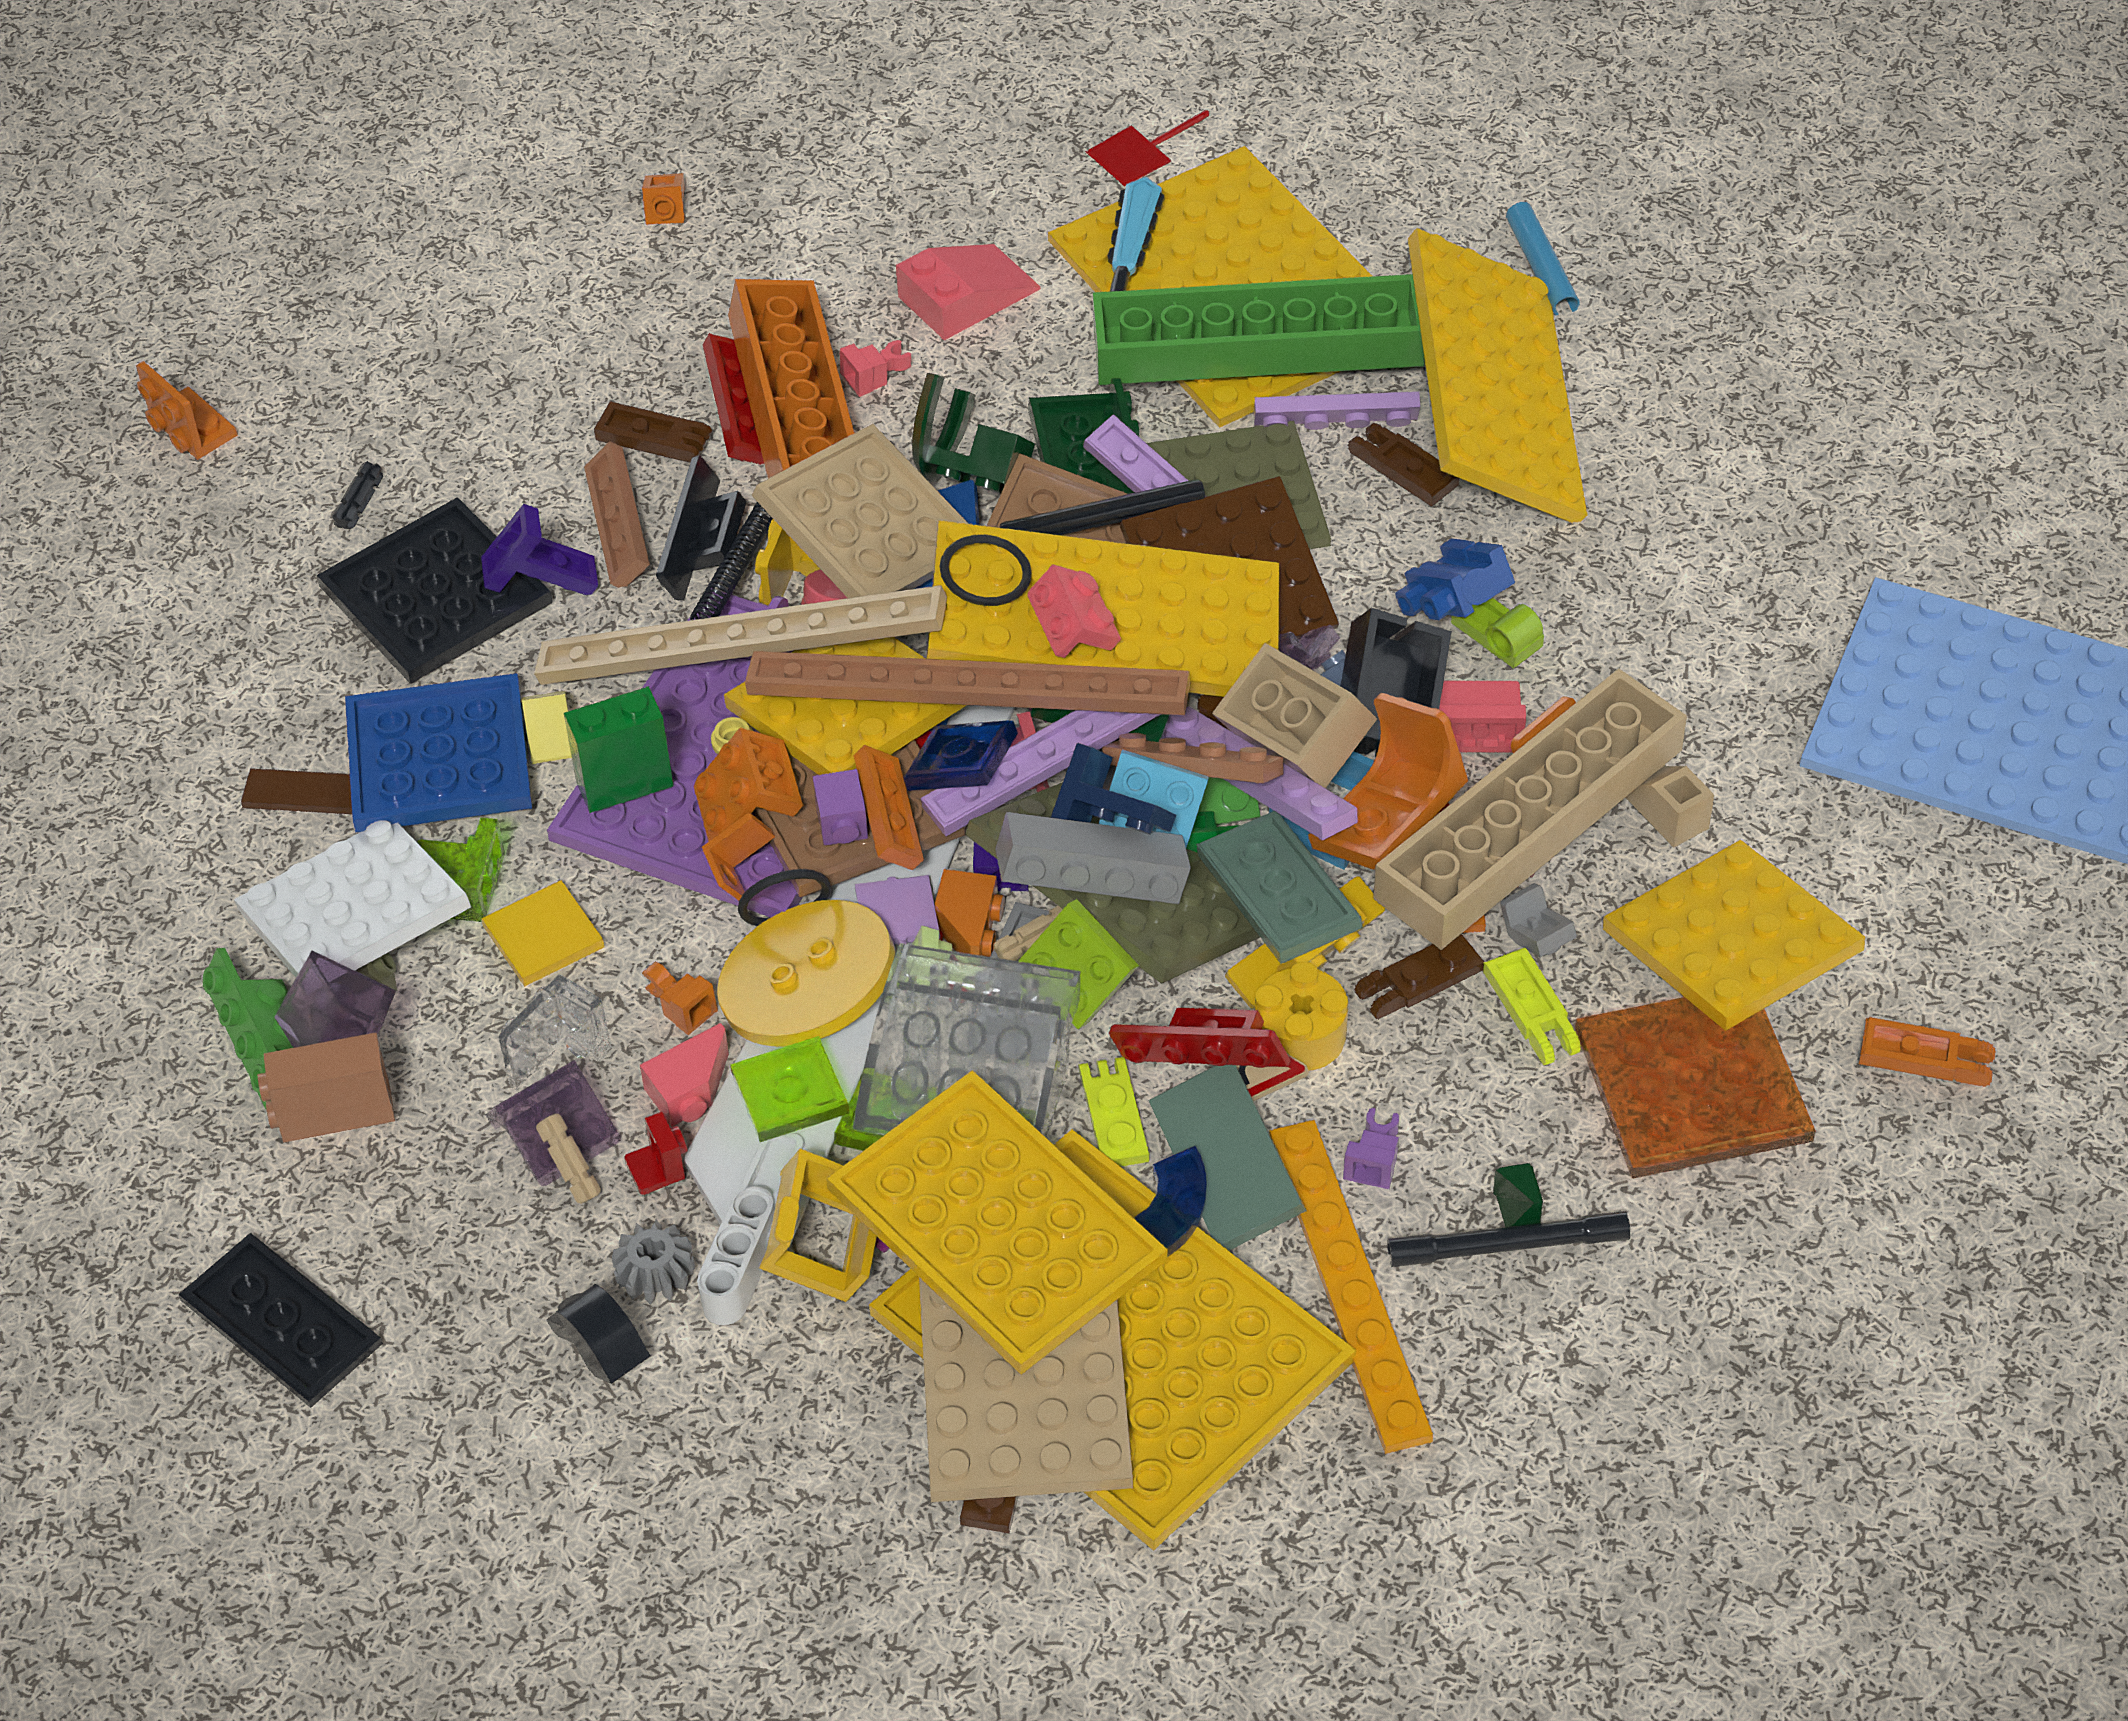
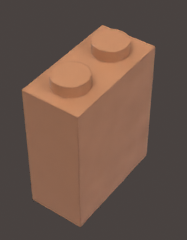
(326, 1087)

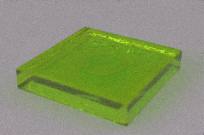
(789, 1089)

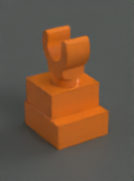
(683, 1002)

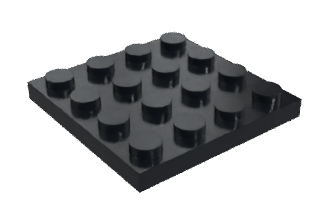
(425, 591)

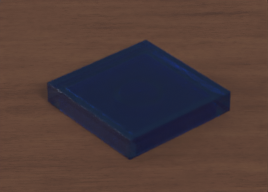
(960, 755)

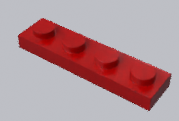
(732, 399)

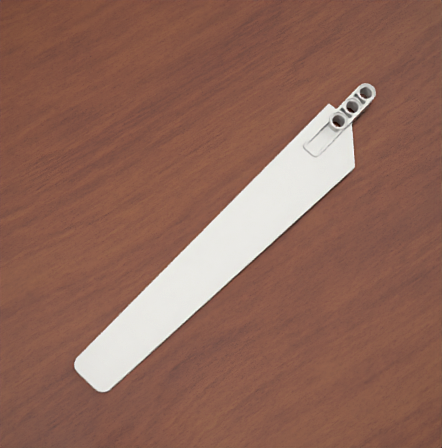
(743, 1175)

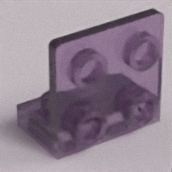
(559, 1093)

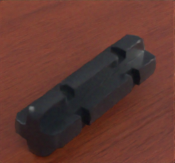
(357, 495)

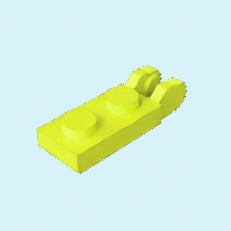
(1531, 1003)

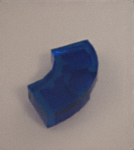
(1178, 1200)

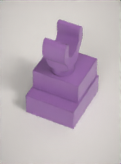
(1376, 1154)

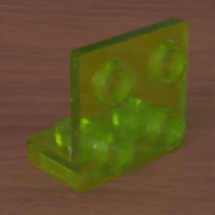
(472, 865)

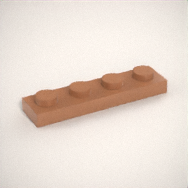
(616, 515)
(1209, 758)

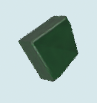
(1518, 1195)

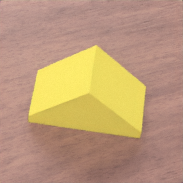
(546, 726)

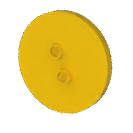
(805, 972)

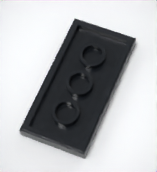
(280, 1319)

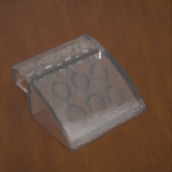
(961, 1015)

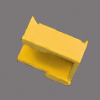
(808, 1176)

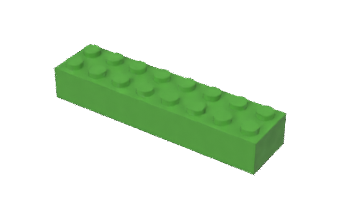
(1257, 329)

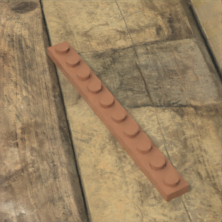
(968, 682)

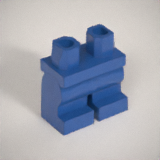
(1461, 578)

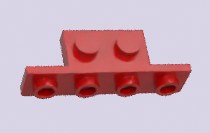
(1203, 1038)

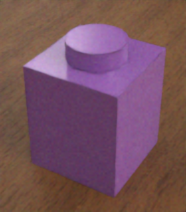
(840, 807)

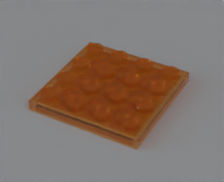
(1689, 1089)

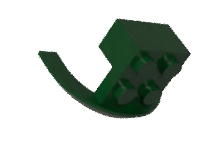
(992, 449)

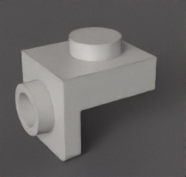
(1535, 925)

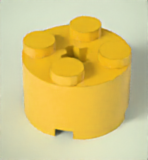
(1305, 1012)

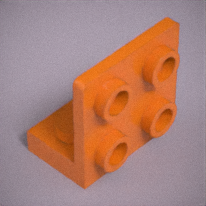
(182, 414)
(746, 775)

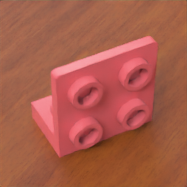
(1483, 714)

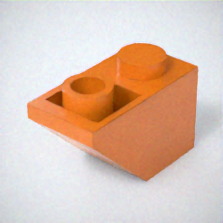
(966, 911)

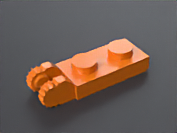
(1926, 1052)

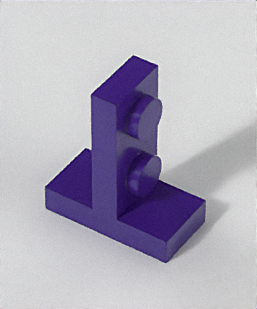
(525, 551)

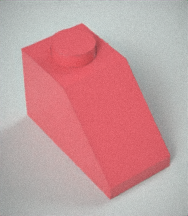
(687, 1076)

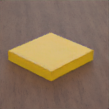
(542, 933)

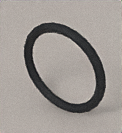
(979, 600)
(777, 878)

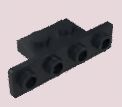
(700, 528)

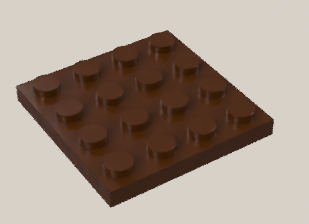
(1246, 524)

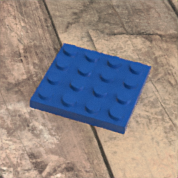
(437, 752)

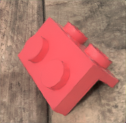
(1072, 611)

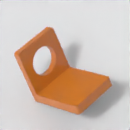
(733, 847)

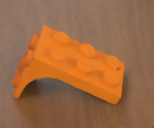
(1406, 786)

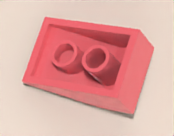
(960, 285)

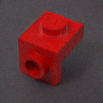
(661, 1161)

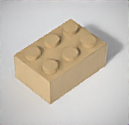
(1295, 715)

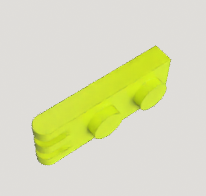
(1114, 1113)

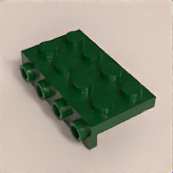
(1066, 421)

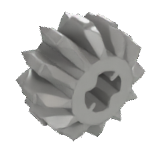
(653, 1261)

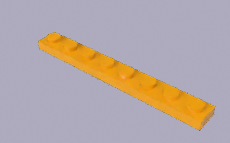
(1352, 1291)

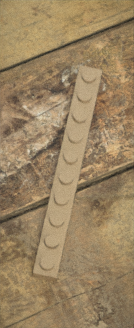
(741, 634)

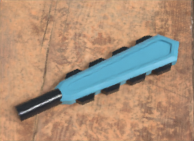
(1134, 222)

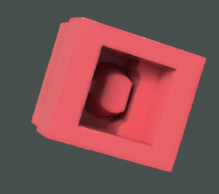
(867, 368)

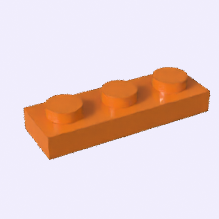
(888, 807)

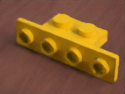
(1261, 963)

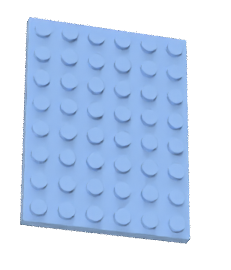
(1981, 718)

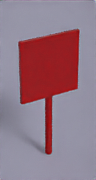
(1132, 155)

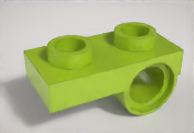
(1504, 632)

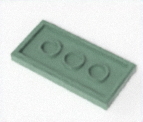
(1279, 886)
(1243, 1169)

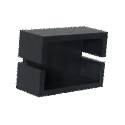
(1402, 667)

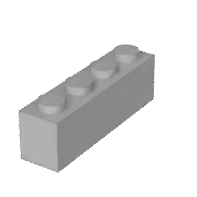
(1092, 858)

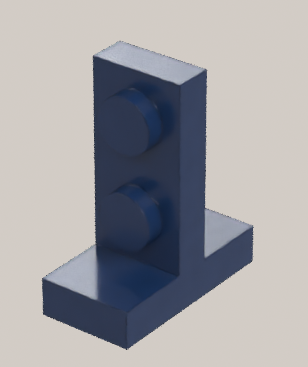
(1083, 796)

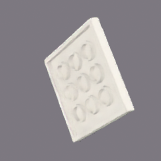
(353, 900)

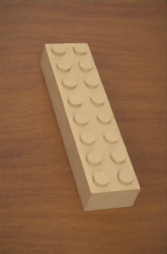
(1529, 808)

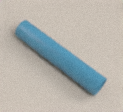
(1541, 254)

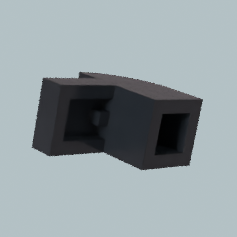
(600, 1333)

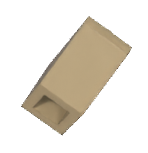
(1674, 803)

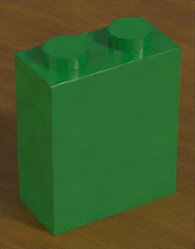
(619, 749)

